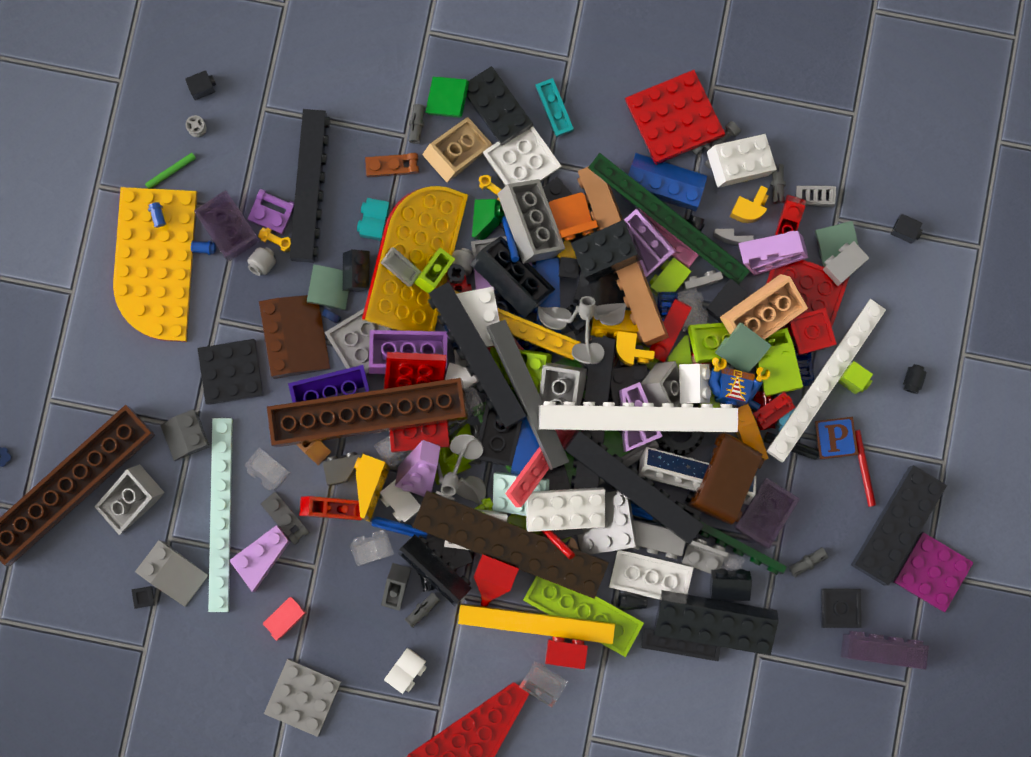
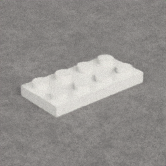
(565, 509)
(648, 575)

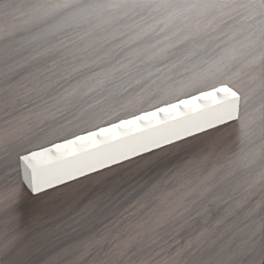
(638, 418)

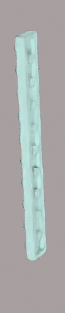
(220, 515)

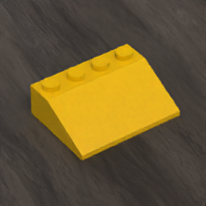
(370, 481)

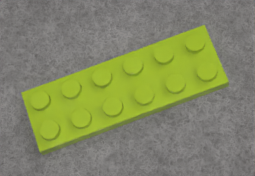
(564, 602)

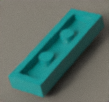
(554, 107)

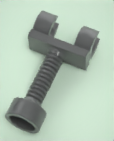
(731, 130)

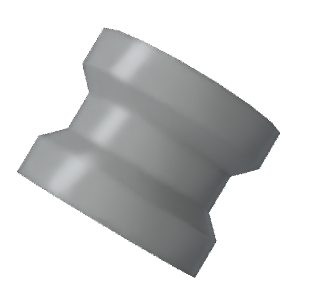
(196, 122)

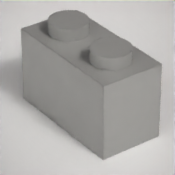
(845, 263)

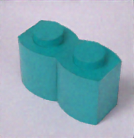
(373, 218)

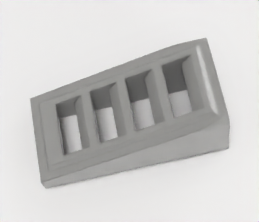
(815, 189)

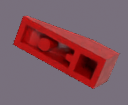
(673, 323)
(329, 508)

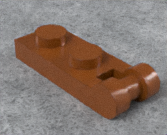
(391, 165)

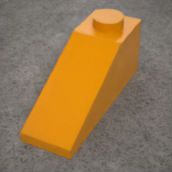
(748, 430)

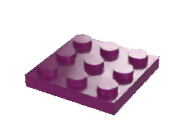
(933, 572)

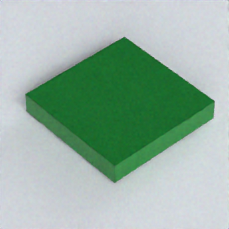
(447, 97)

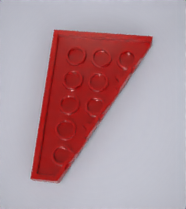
(480, 730)

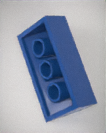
(669, 181)

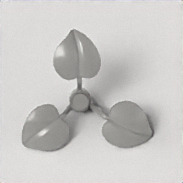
(558, 317)
(471, 487)

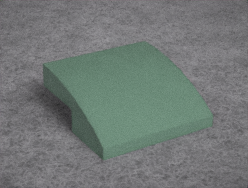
(833, 238)
(327, 288)
(743, 348)

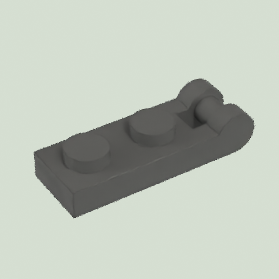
(284, 517)

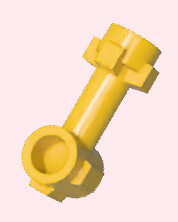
(485, 183)
(265, 234)

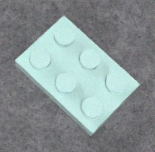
(501, 484)

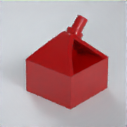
(493, 578)

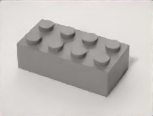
(531, 221)

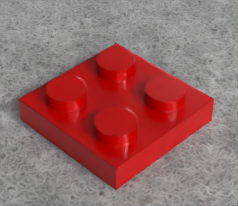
(812, 331)

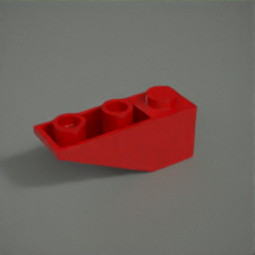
(790, 215)

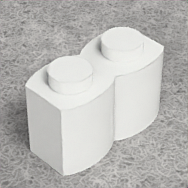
(405, 670)

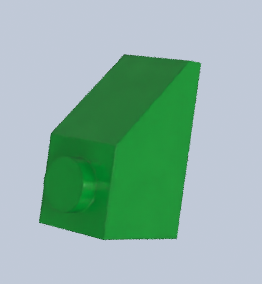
(486, 217)

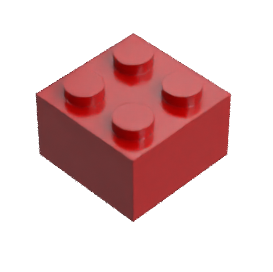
(566, 653)

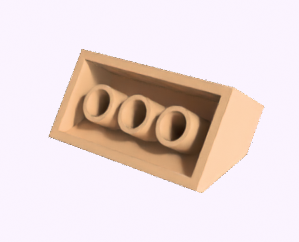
(767, 308)

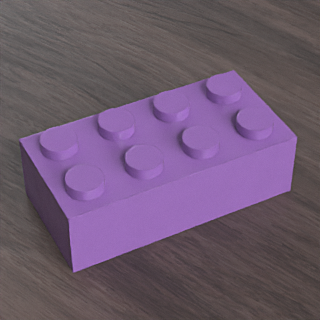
(404, 342)

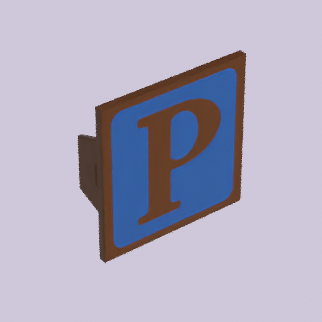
(836, 438)

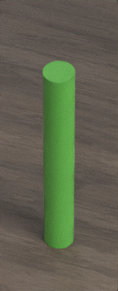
(169, 171)

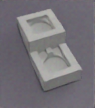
(727, 236)

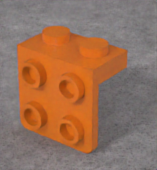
(572, 216)

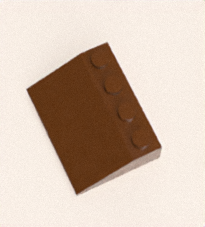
(293, 336)

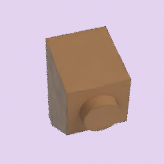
(315, 450)

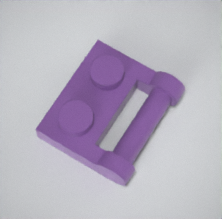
(270, 218)

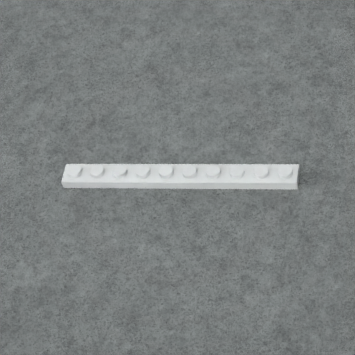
(826, 380)

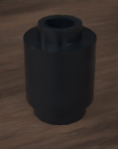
(914, 379)

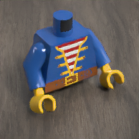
(733, 385)

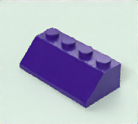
(330, 385)

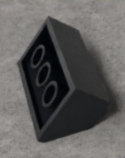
(513, 280)
(435, 570)

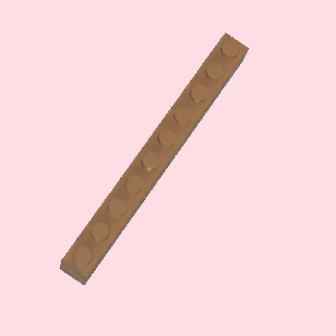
(631, 278)

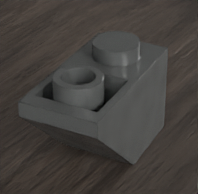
(340, 470)

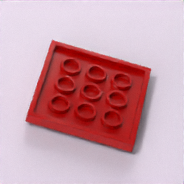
(674, 117)
(814, 287)

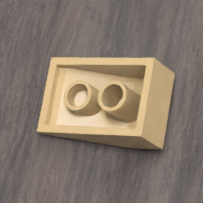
(456, 149)

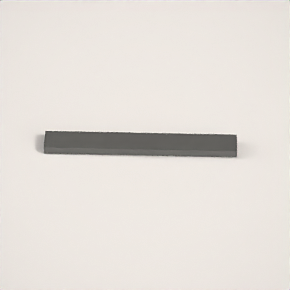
(526, 392)

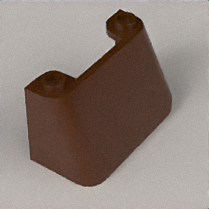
(727, 479)

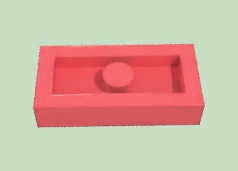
(284, 618)

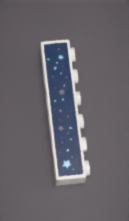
(678, 470)

